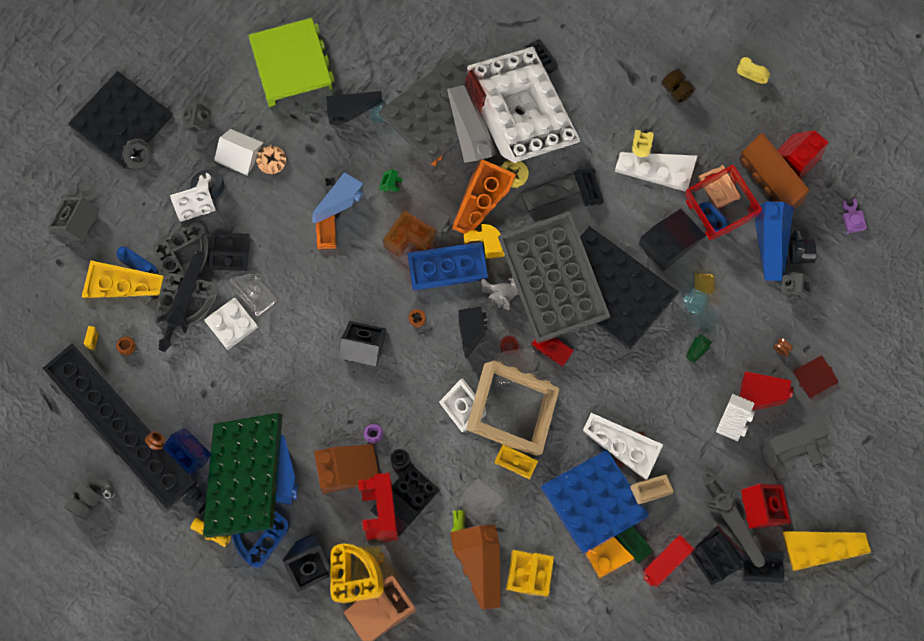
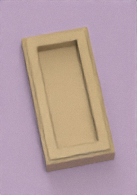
(652, 489)

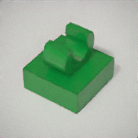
(388, 181)

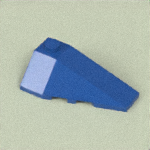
(773, 236)

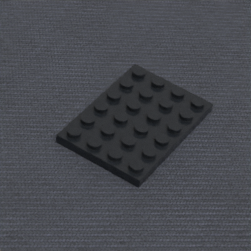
(629, 289)

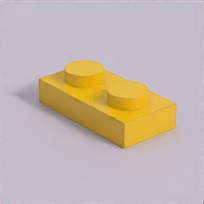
(516, 462)

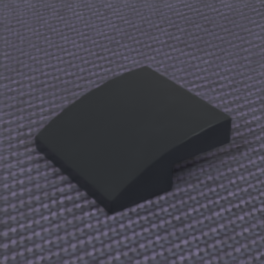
(229, 251)
(716, 559)

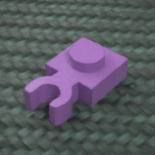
(853, 219)

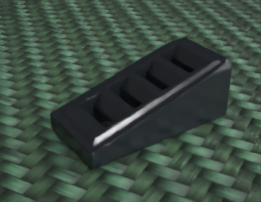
(553, 65)

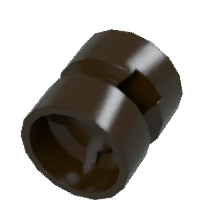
(678, 86)

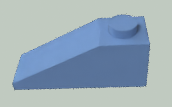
(340, 197)

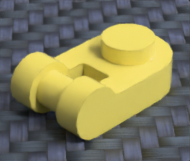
(752, 71)
(642, 143)

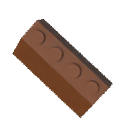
(773, 172)

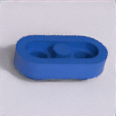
(715, 215)

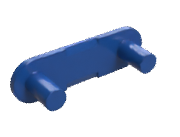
(135, 261)

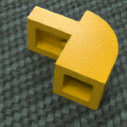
(489, 239)

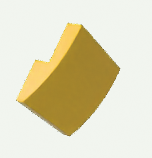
(530, 573)

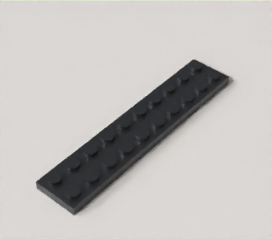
(118, 425)

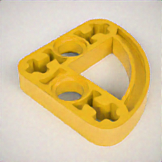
(345, 583)

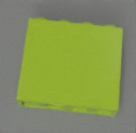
(291, 60)

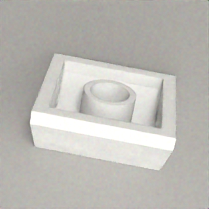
(237, 151)
(459, 403)

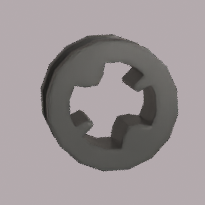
(330, 177)

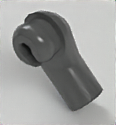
(105, 486)

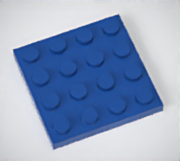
(594, 501)

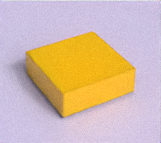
(91, 338)

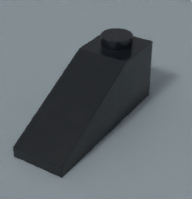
(349, 106)

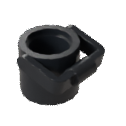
(800, 249)

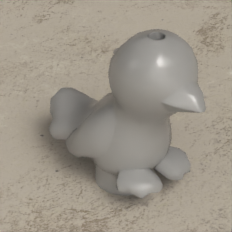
(500, 294)

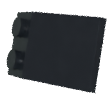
(671, 239)

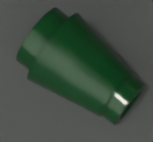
(698, 348)

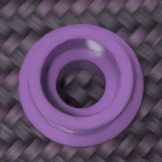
(373, 427)

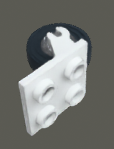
(199, 199)

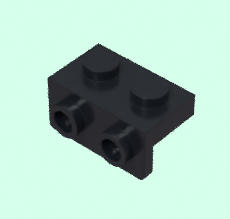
(770, 572)

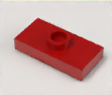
(554, 350)

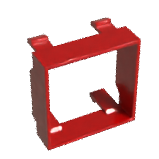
(754, 208)
(383, 527)

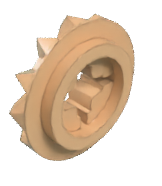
(274, 166)

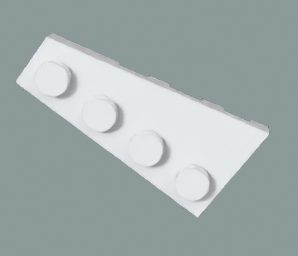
(662, 169)
(628, 446)

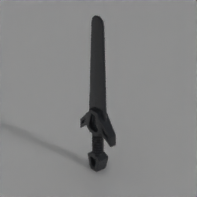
(179, 306)

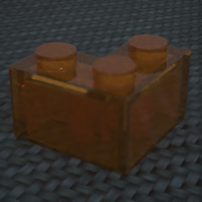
(408, 230)

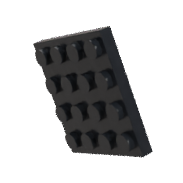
(118, 115)

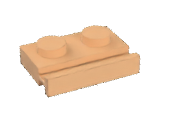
(721, 191)

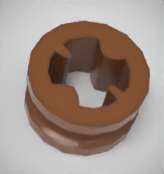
(415, 312)
(783, 347)

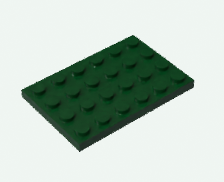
(243, 476)

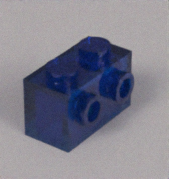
(187, 451)

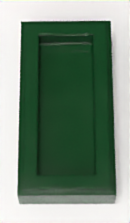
(635, 544)

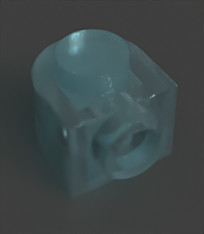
(695, 301)

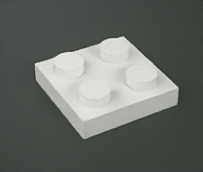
(230, 323)

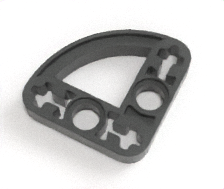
(172, 249)
(171, 291)

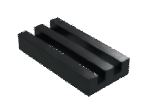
(586, 187)

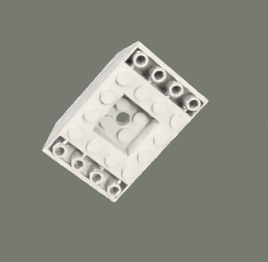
(522, 84)

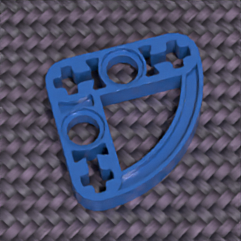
(277, 536)

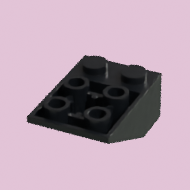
(410, 496)

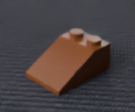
(344, 466)

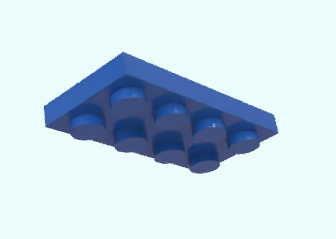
(447, 266)

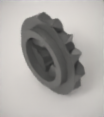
(144, 154)

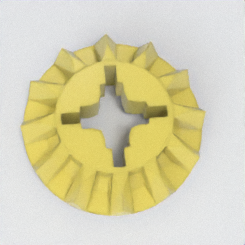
(522, 173)

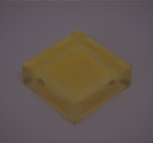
(704, 283)

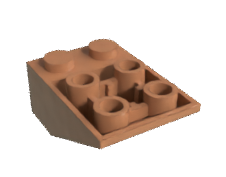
(380, 614)

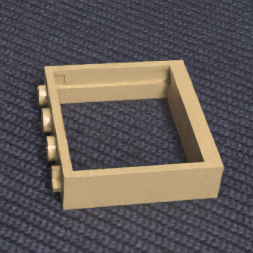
(544, 417)

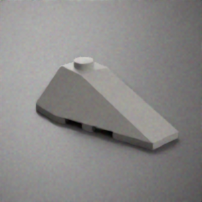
(472, 130)

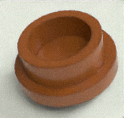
(126, 346)
(155, 440)

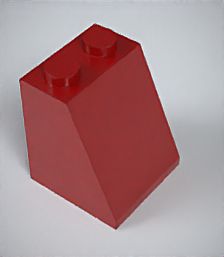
(803, 151)

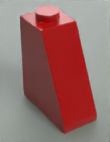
(765, 390)
(667, 562)

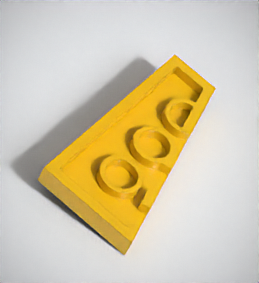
(115, 281)
(819, 548)

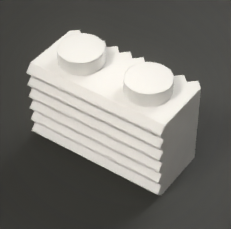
(735, 417)

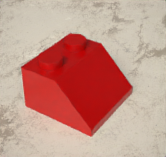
(765, 506)

